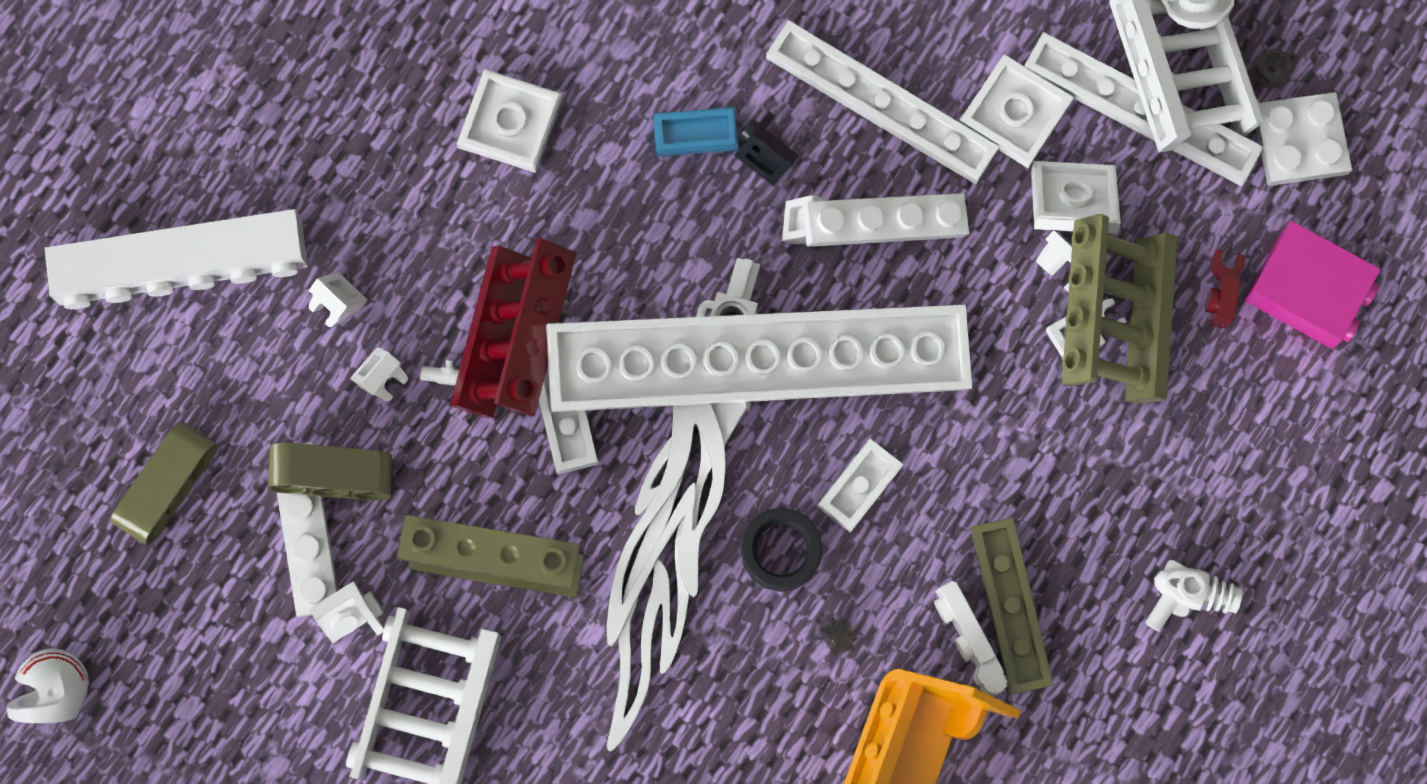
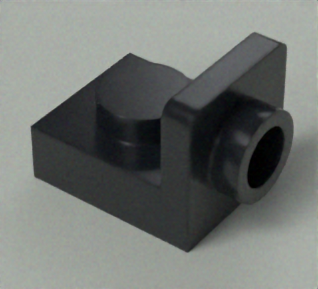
(763, 151)

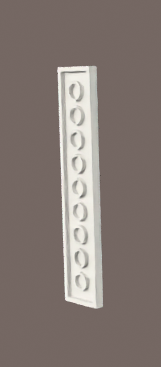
(757, 357)

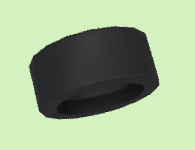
(786, 517)

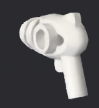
(1189, 589)

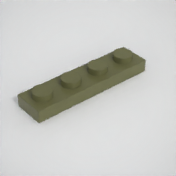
(1011, 606)

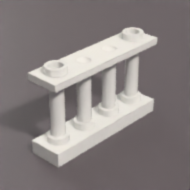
(1160, 86)
(467, 693)

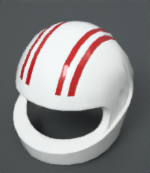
(59, 685)

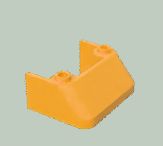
(914, 727)

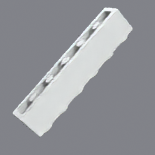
(176, 258)

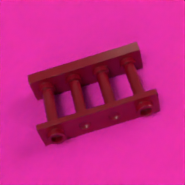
(507, 336)

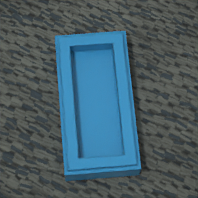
(695, 131)

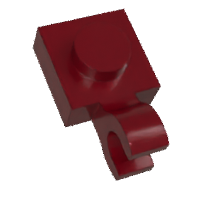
(1223, 299)

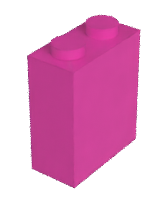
(1313, 286)

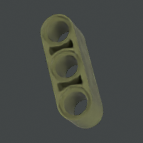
(329, 471)
(164, 483)

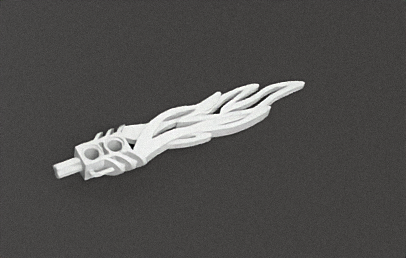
(715, 427)

